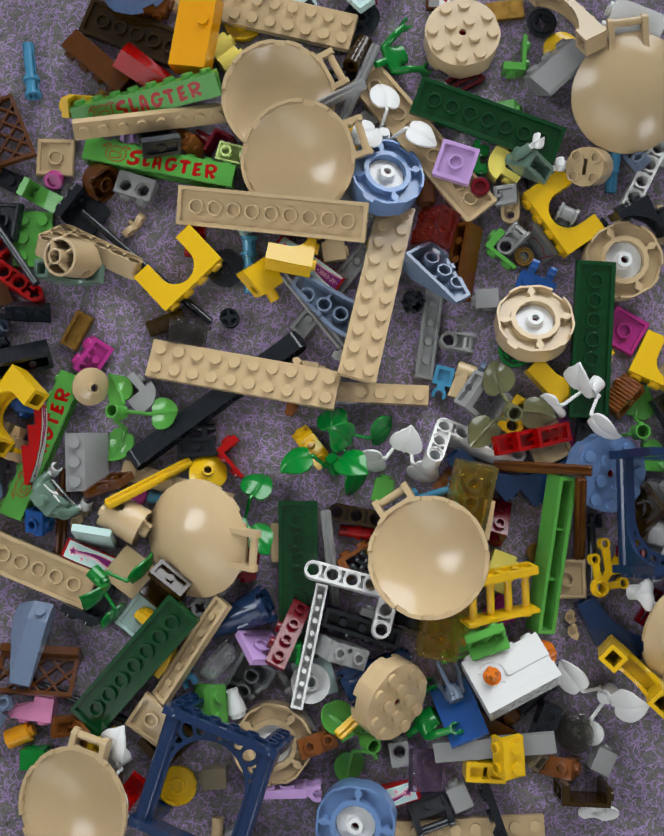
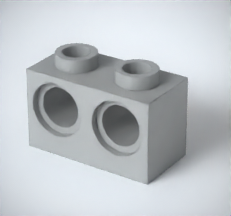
(138, 184)

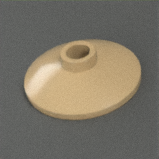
(82, 386)

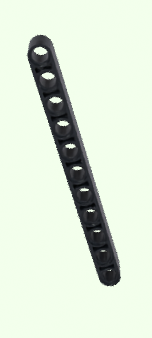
(205, 409)

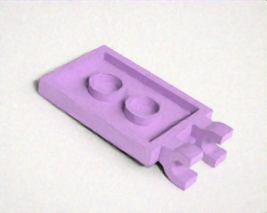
(296, 790)

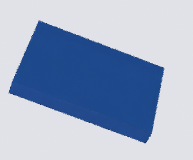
(464, 712)

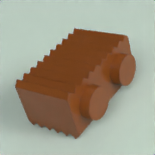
(623, 395)

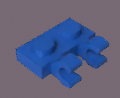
(529, 278)

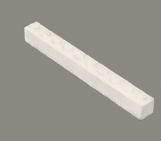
(309, 646)

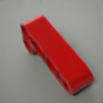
(15, 277)

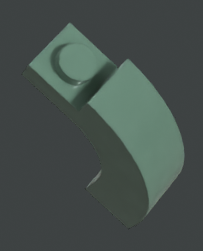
(44, 275)

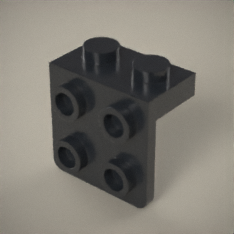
(74, 203)
(92, 616)

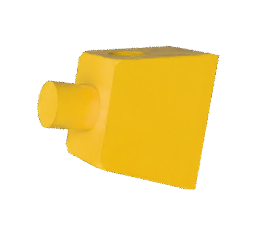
(260, 280)

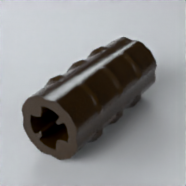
(357, 53)
(161, 324)

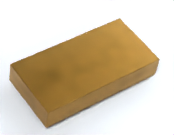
(507, 10)
(77, 330)

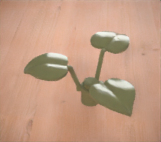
(500, 379)

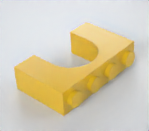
(564, 239)
(292, 259)
(171, 295)
(644, 363)
(549, 381)
(21, 385)
(618, 657)

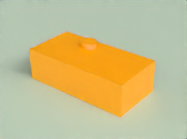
(195, 35)

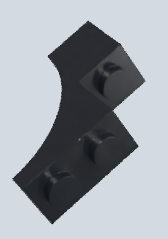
(643, 210)

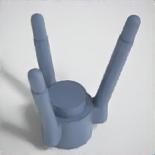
(453, 692)

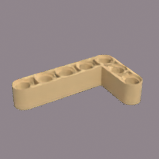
(112, 257)

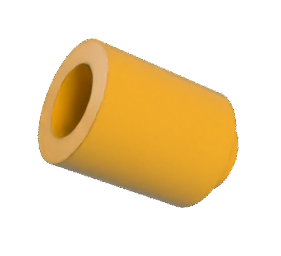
(19, 735)

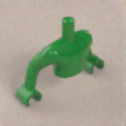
(396, 56)
(430, 720)

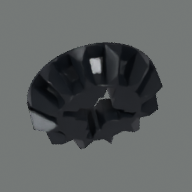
(547, 18)

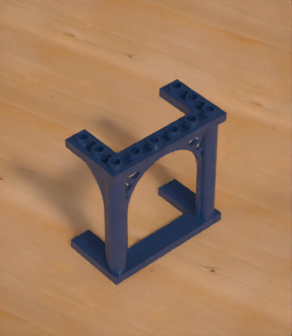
(628, 552)
(188, 710)

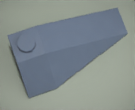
(433, 270)
(325, 302)
(28, 638)

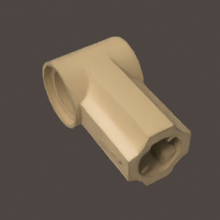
(460, 378)

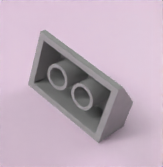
(554, 68)
(85, 459)

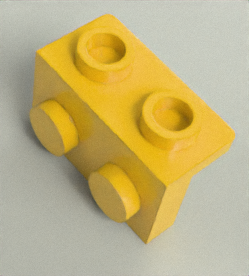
(508, 756)

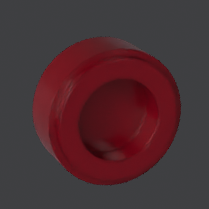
(479, 187)

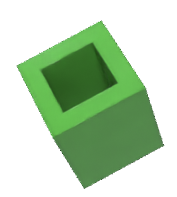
(382, 486)

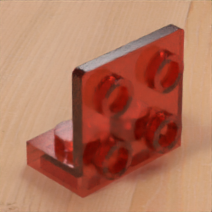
(436, 226)

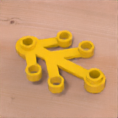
(603, 579)

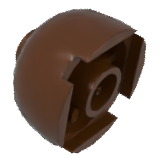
(99, 181)

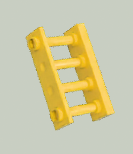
(506, 575)

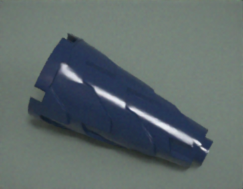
(248, 612)
(351, 676)

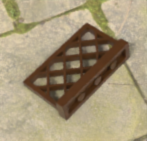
(16, 157)
(50, 653)

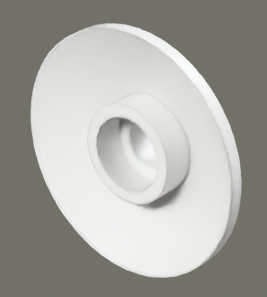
(320, 689)
(603, 814)

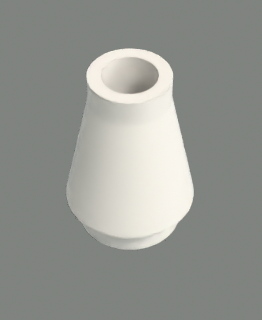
(235, 704)

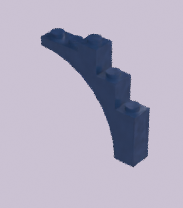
(529, 485)
(600, 626)

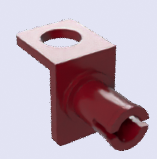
(211, 141)

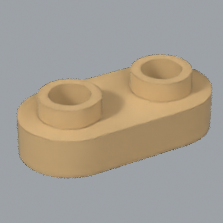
(514, 208)

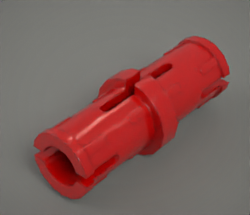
(356, 531)

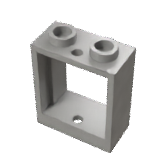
(467, 398)
(341, 652)

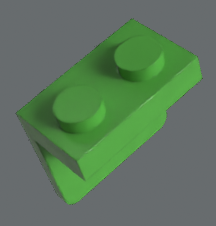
(214, 699)

